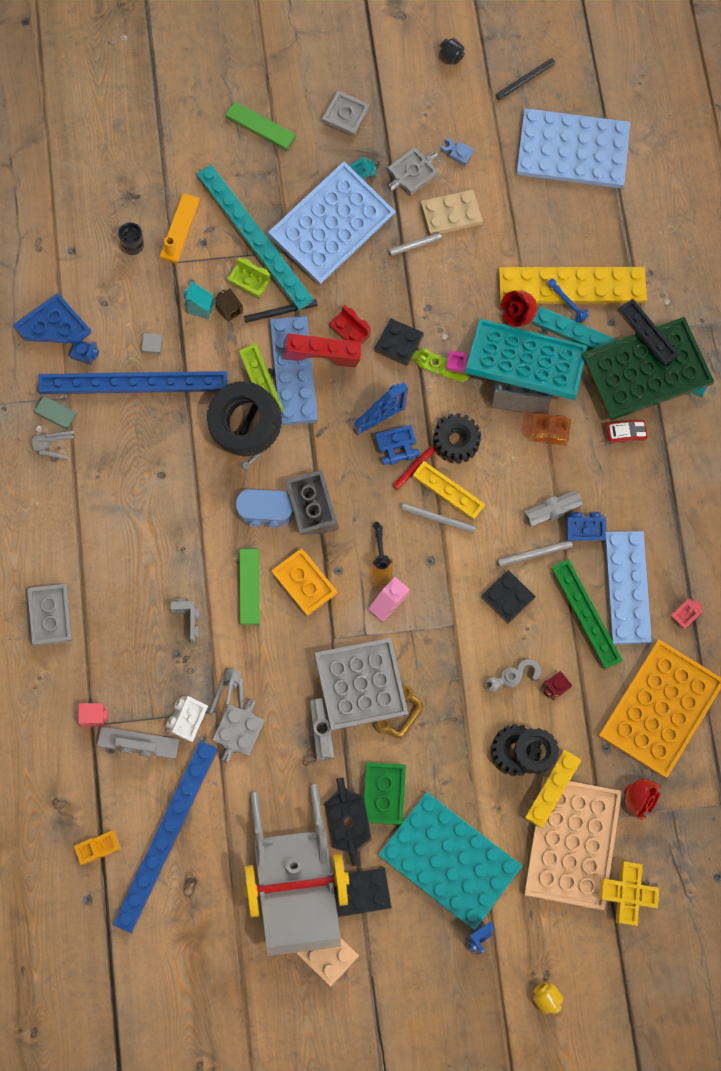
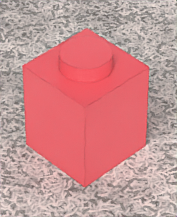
(92, 715)

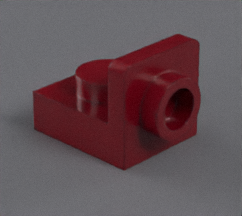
(556, 686)

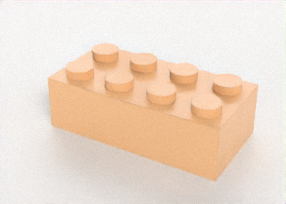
(329, 963)

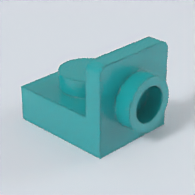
(364, 168)

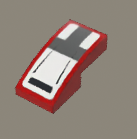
(626, 430)

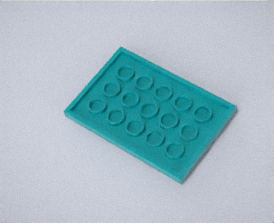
(526, 359)
(450, 861)

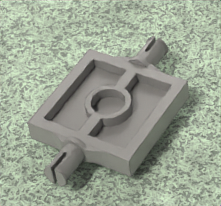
(413, 170)
(238, 730)

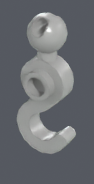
(511, 677)

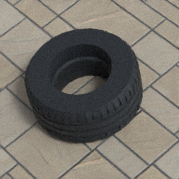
(224, 405)

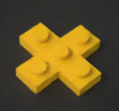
(629, 893)

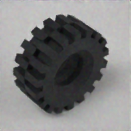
(456, 425)
(500, 747)

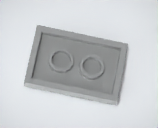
(49, 615)

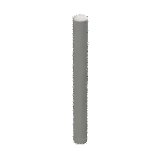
(438, 518)
(534, 553)

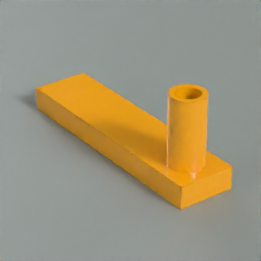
(179, 228)

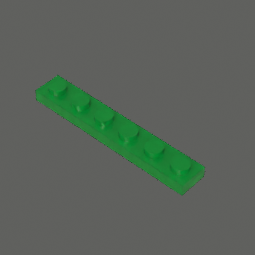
(586, 614)

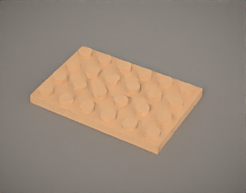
(574, 847)

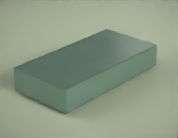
(55, 413)

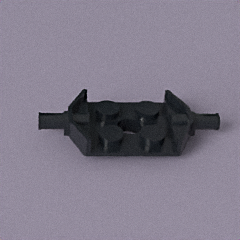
(338, 808)

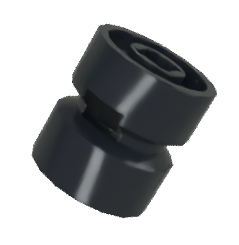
(131, 238)

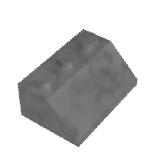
(519, 398)
(312, 504)

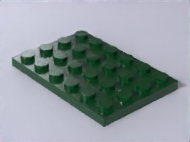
(634, 379)

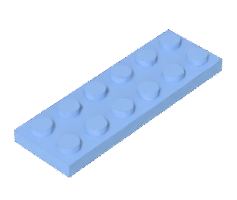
(628, 588)

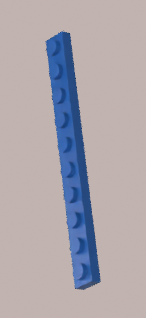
(132, 382)
(165, 837)

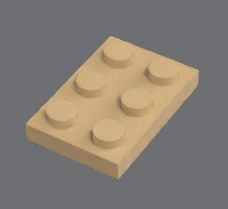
(451, 212)

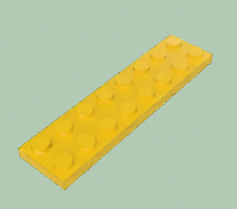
(580, 284)

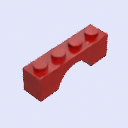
(302, 347)

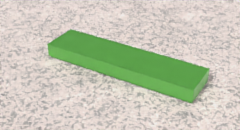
(260, 126)
(249, 587)

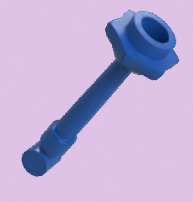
(581, 314)

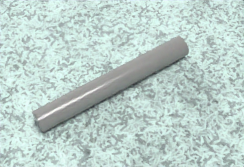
(414, 244)

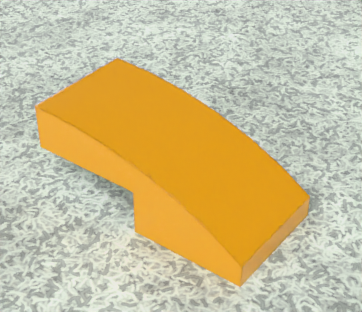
(97, 847)

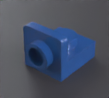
(85, 352)

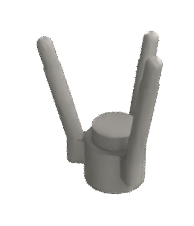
(43, 442)
(231, 679)

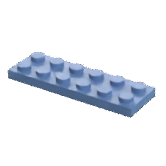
(293, 377)

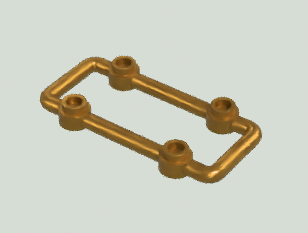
(385, 725)

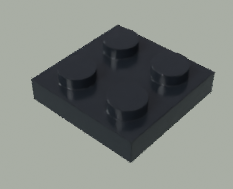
(399, 342)
(508, 596)

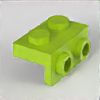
(249, 277)

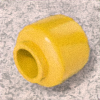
(548, 998)

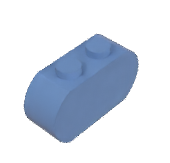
(264, 508)

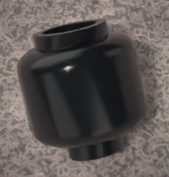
(451, 50)

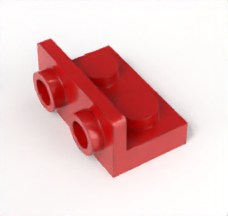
(350, 326)

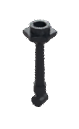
(381, 561)

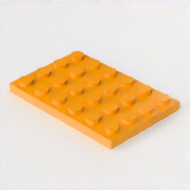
(661, 709)

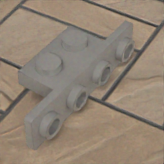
(139, 743)

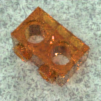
(550, 434)

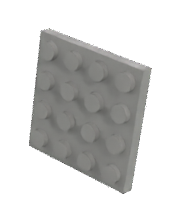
(361, 684)

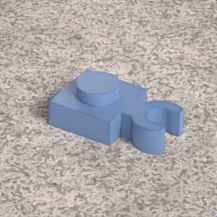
(459, 153)

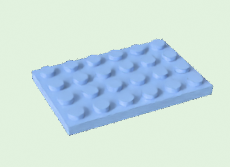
(573, 148)
(331, 223)

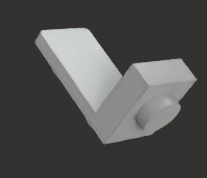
(183, 606)

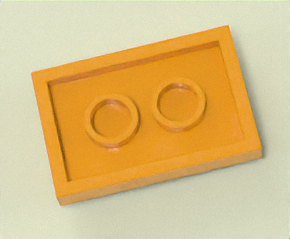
(304, 582)

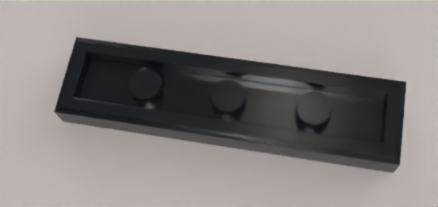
(648, 332)

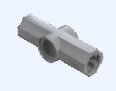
(553, 508)
(323, 741)

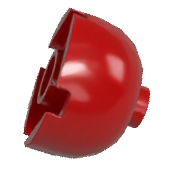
(518, 308)
(641, 796)

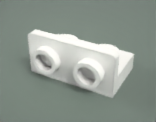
(186, 718)

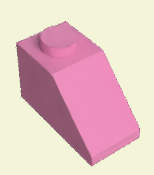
(389, 599)

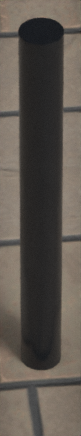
(525, 79)
(275, 312)
(252, 412)

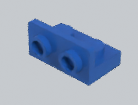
(586, 527)
(481, 934)

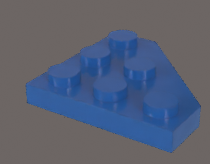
(54, 323)
(384, 408)

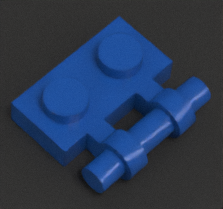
(396, 439)

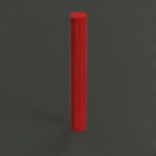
(412, 469)

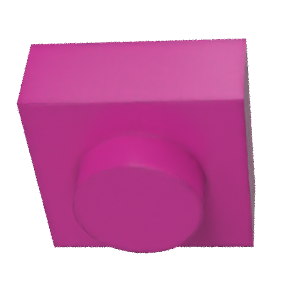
(456, 362)

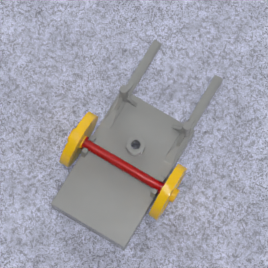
(299, 901)

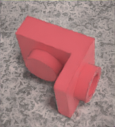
(687, 612)

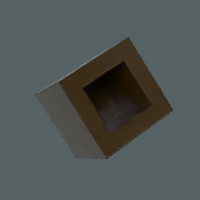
(228, 304)

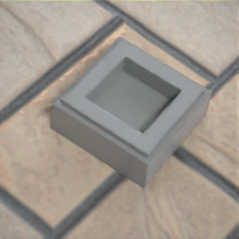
(152, 343)

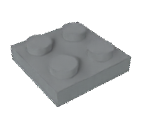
(345, 113)

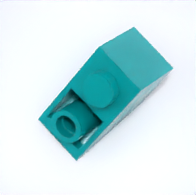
(198, 301)

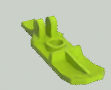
(425, 358)

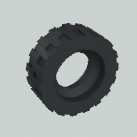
(543, 737)

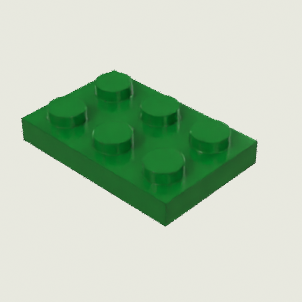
(384, 793)

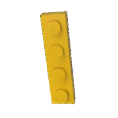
(448, 490)
(553, 789)

